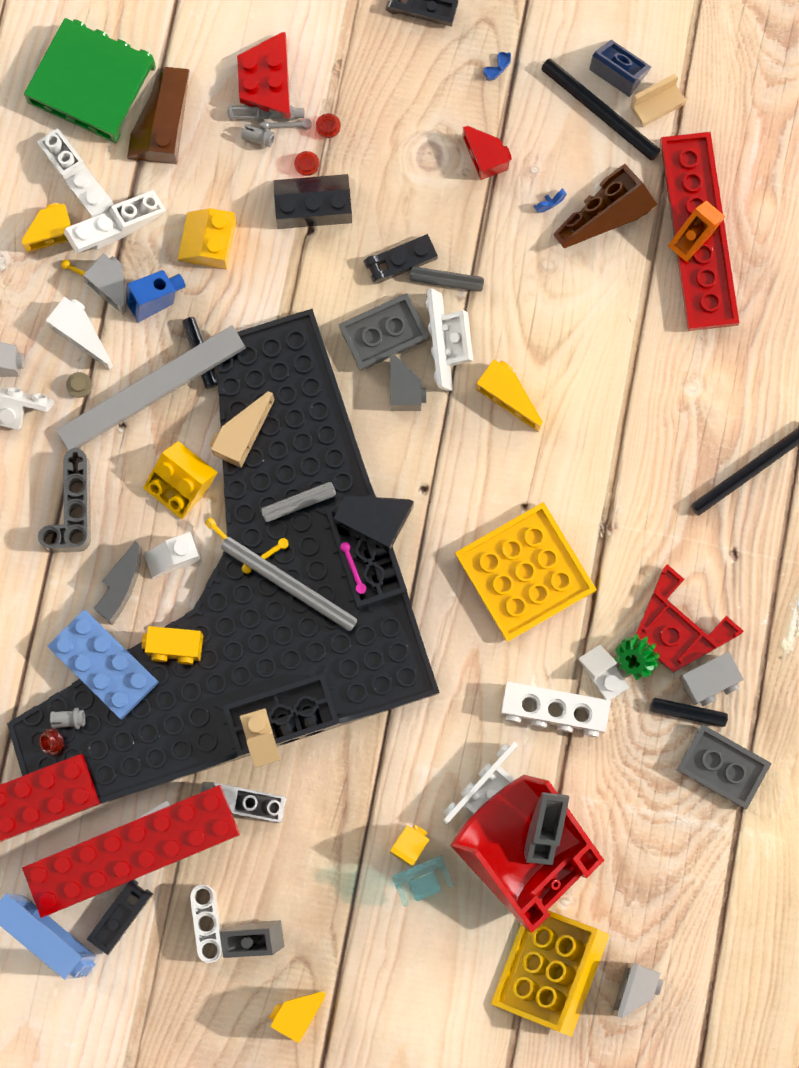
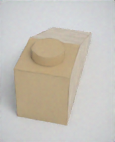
(240, 432)

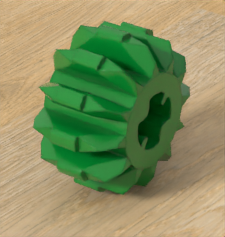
(645, 660)

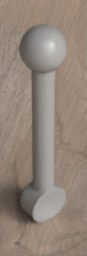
(306, 124)

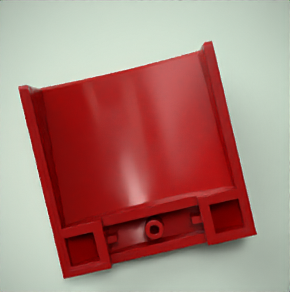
(494, 848)

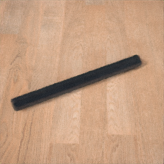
(600, 109)
(746, 473)

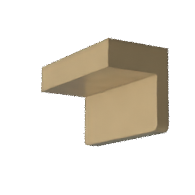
(657, 100)

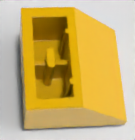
(179, 479)

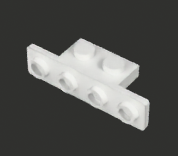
(449, 337)
(14, 402)
(492, 781)

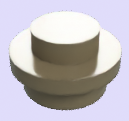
(79, 384)

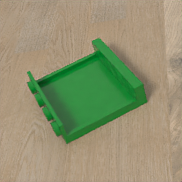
(89, 79)

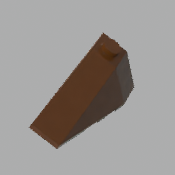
(160, 124)
(617, 203)

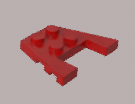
(673, 632)

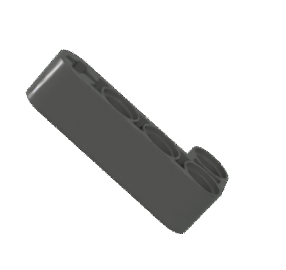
(72, 501)

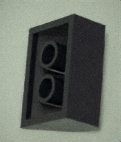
(312, 201)

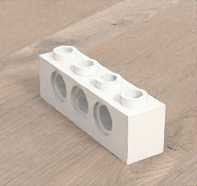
(596, 709)

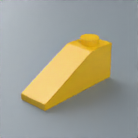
(504, 389)

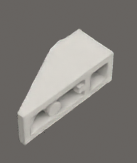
(74, 325)

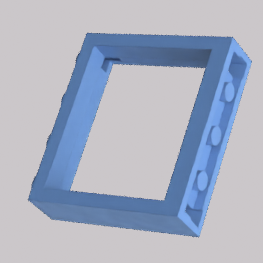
(45, 938)

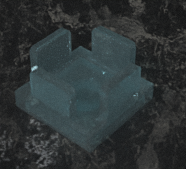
(422, 879)

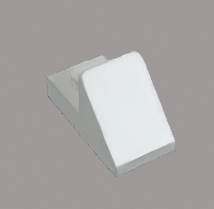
(603, 672)

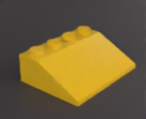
(551, 972)

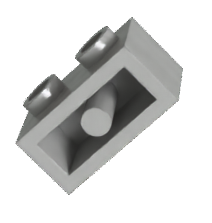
(712, 678)

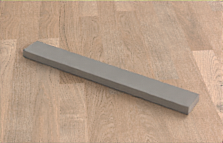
(151, 388)

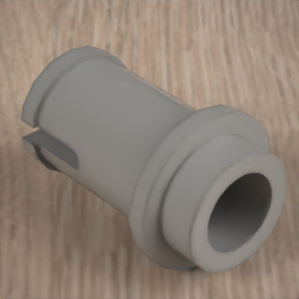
(258, 135)
(68, 718)

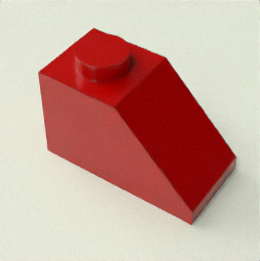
(486, 152)

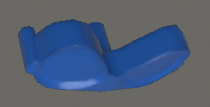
(504, 60)
(550, 203)

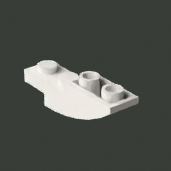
(75, 173)
(116, 223)

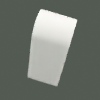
(200, 911)

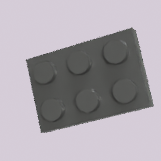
(383, 332)
(723, 766)

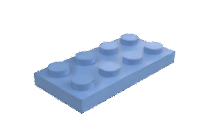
(103, 664)

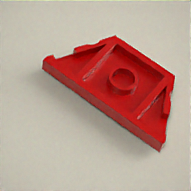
(265, 76)

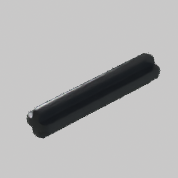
(195, 338)
(689, 712)

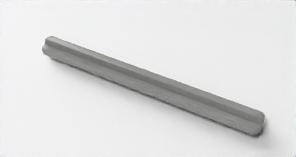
(288, 583)

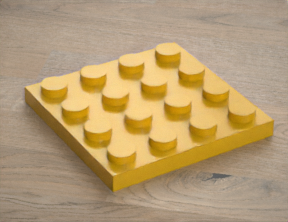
(525, 572)

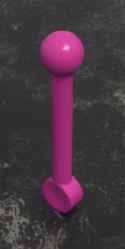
(360, 588)

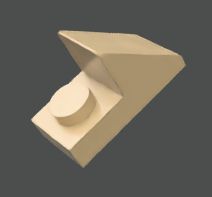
(260, 738)

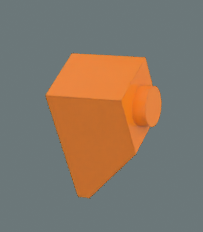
(696, 230)

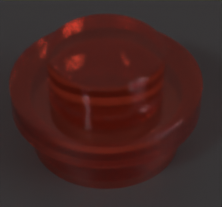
(328, 125)
(306, 163)
(51, 741)

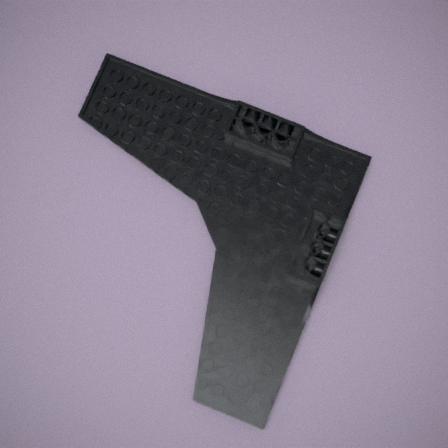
(258, 638)

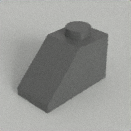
(405, 387)
(252, 939)

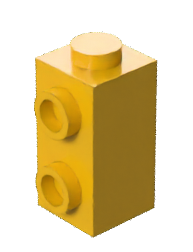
(173, 643)

